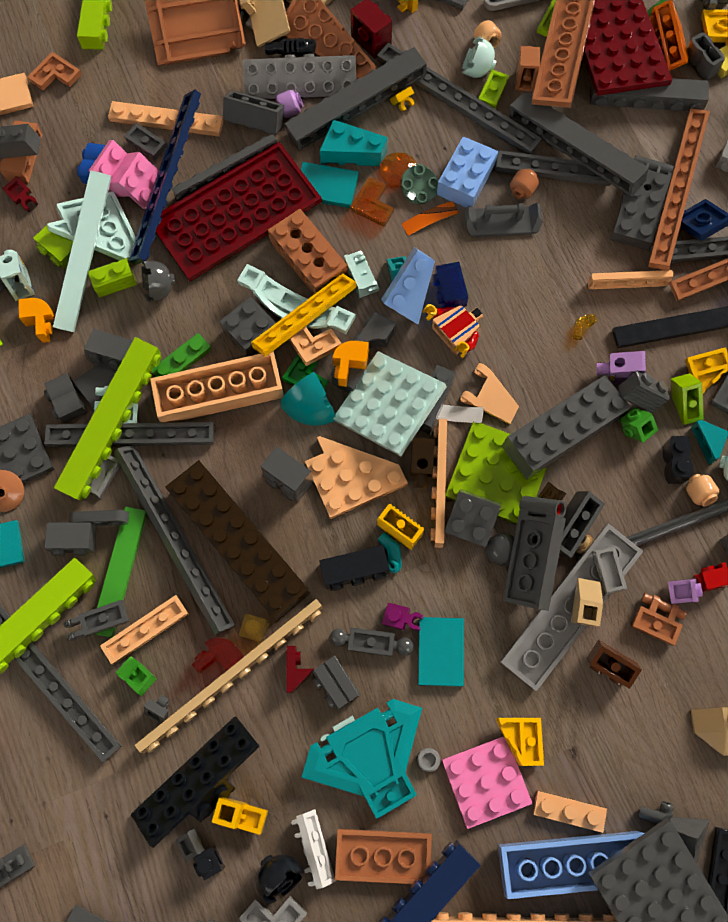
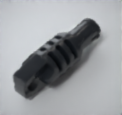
(290, 46)

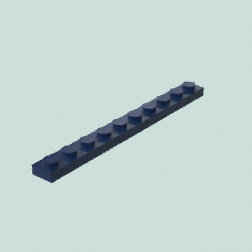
(164, 178)

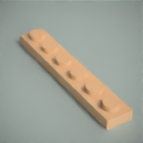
(162, 118)
(438, 491)

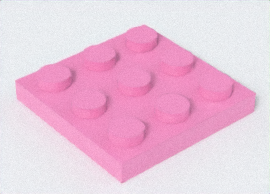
(486, 782)

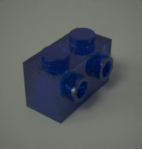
(450, 285)

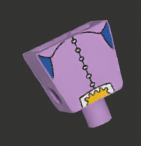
(622, 366)

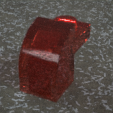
(221, 650)

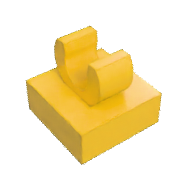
(411, 5)
(403, 97)

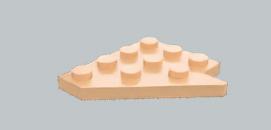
(351, 477)

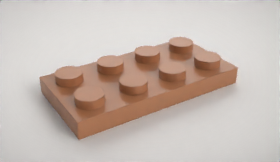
(382, 856)

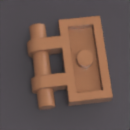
(656, 625)

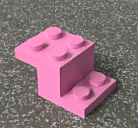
(130, 173)

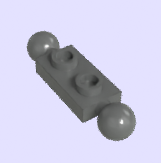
(371, 642)

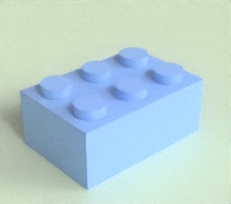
(467, 172)

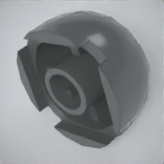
(156, 280)

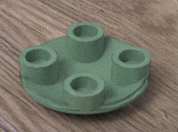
(419, 184)

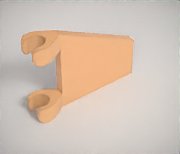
(492, 397)

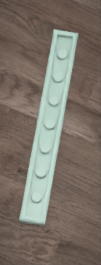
(82, 251)

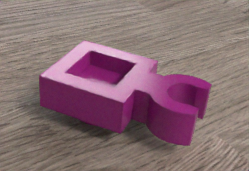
(398, 617)

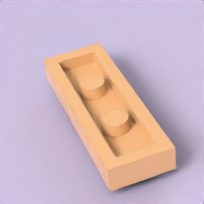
(569, 811)

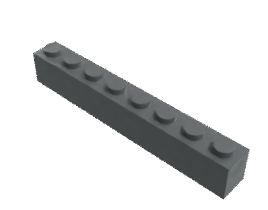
(356, 97)
(579, 144)

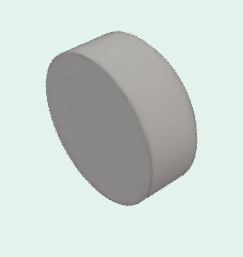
(428, 759)

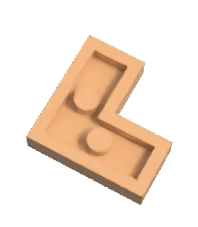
(314, 348)

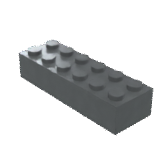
(565, 427)

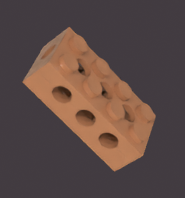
(307, 251)

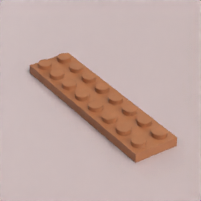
(563, 53)

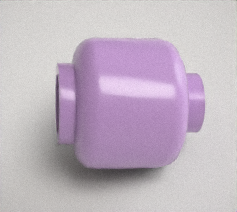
(292, 103)

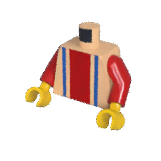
(455, 327)

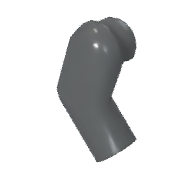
(658, 815)

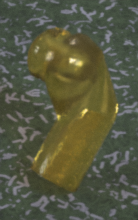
(583, 323)

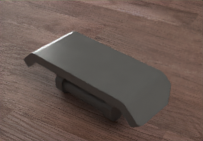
(503, 220)

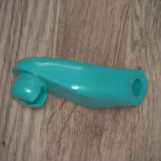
(393, 552)

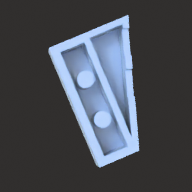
(410, 286)

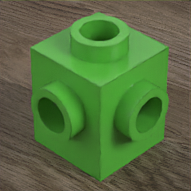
(638, 425)

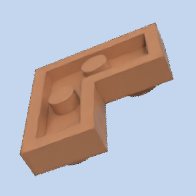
(54, 68)

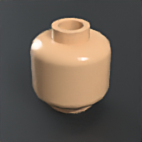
(489, 32)
(702, 490)

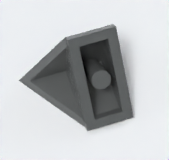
(692, 833)

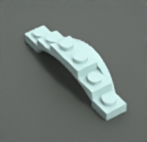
(283, 301)

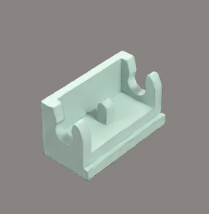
(360, 272)

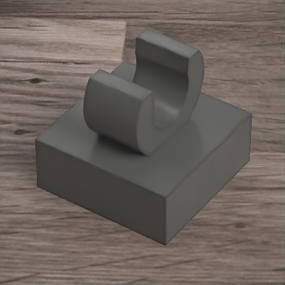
(157, 711)

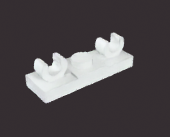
(314, 849)

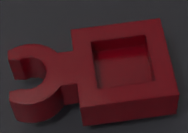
(19, 193)

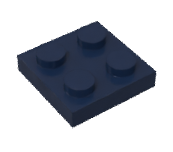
(704, 219)

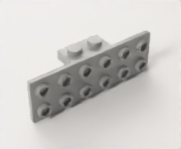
(305, 75)

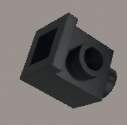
(208, 863)

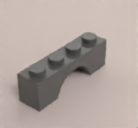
(378, 332)

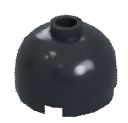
(277, 876)

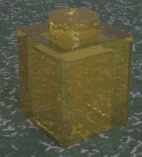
(254, 628)

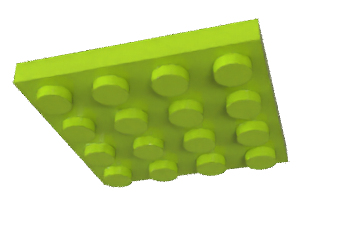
(491, 473)

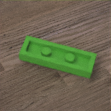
(183, 357)

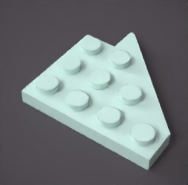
(114, 235)

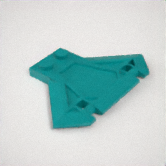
(369, 757)

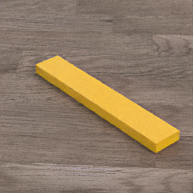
(303, 315)

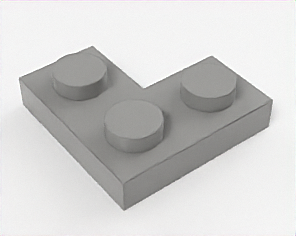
(288, 912)

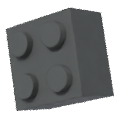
(245, 325)
(287, 474)
(473, 518)

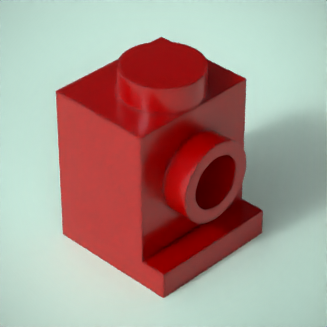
(713, 577)

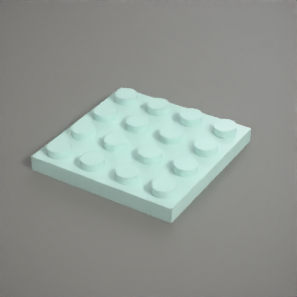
(390, 403)

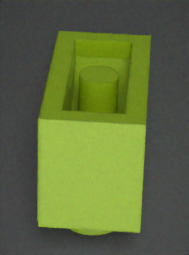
(688, 398)

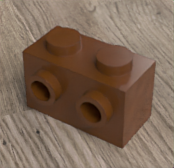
(614, 664)

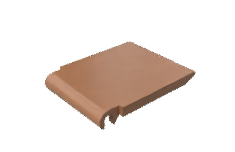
(194, 29)

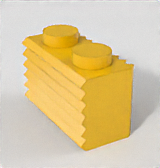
(400, 526)

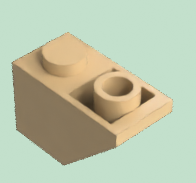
(587, 603)

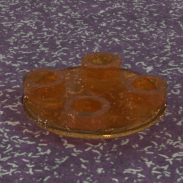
(394, 166)

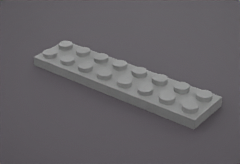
(551, 631)

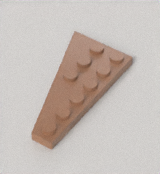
(314, 21)

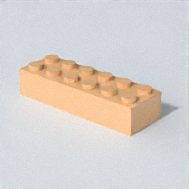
(216, 388)

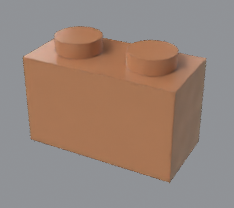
(527, 68)

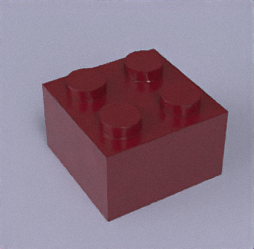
(371, 27)

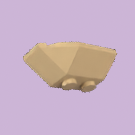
(712, 727)

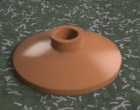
(13, 490)

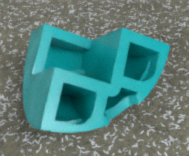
(308, 402)

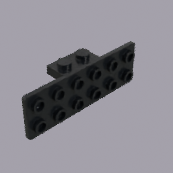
(196, 784)

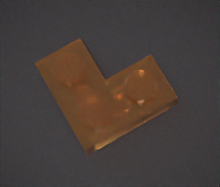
(368, 203)

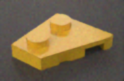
(708, 366)
(523, 739)

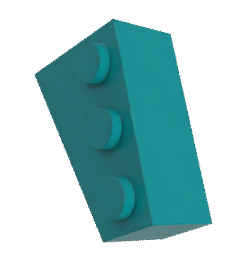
(352, 145)

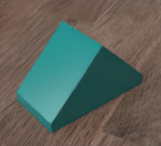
(710, 439)

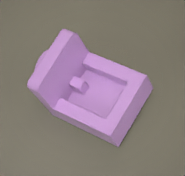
(685, 591)

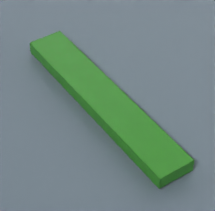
(122, 561)

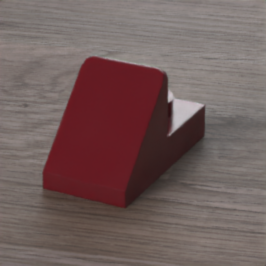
(294, 676)

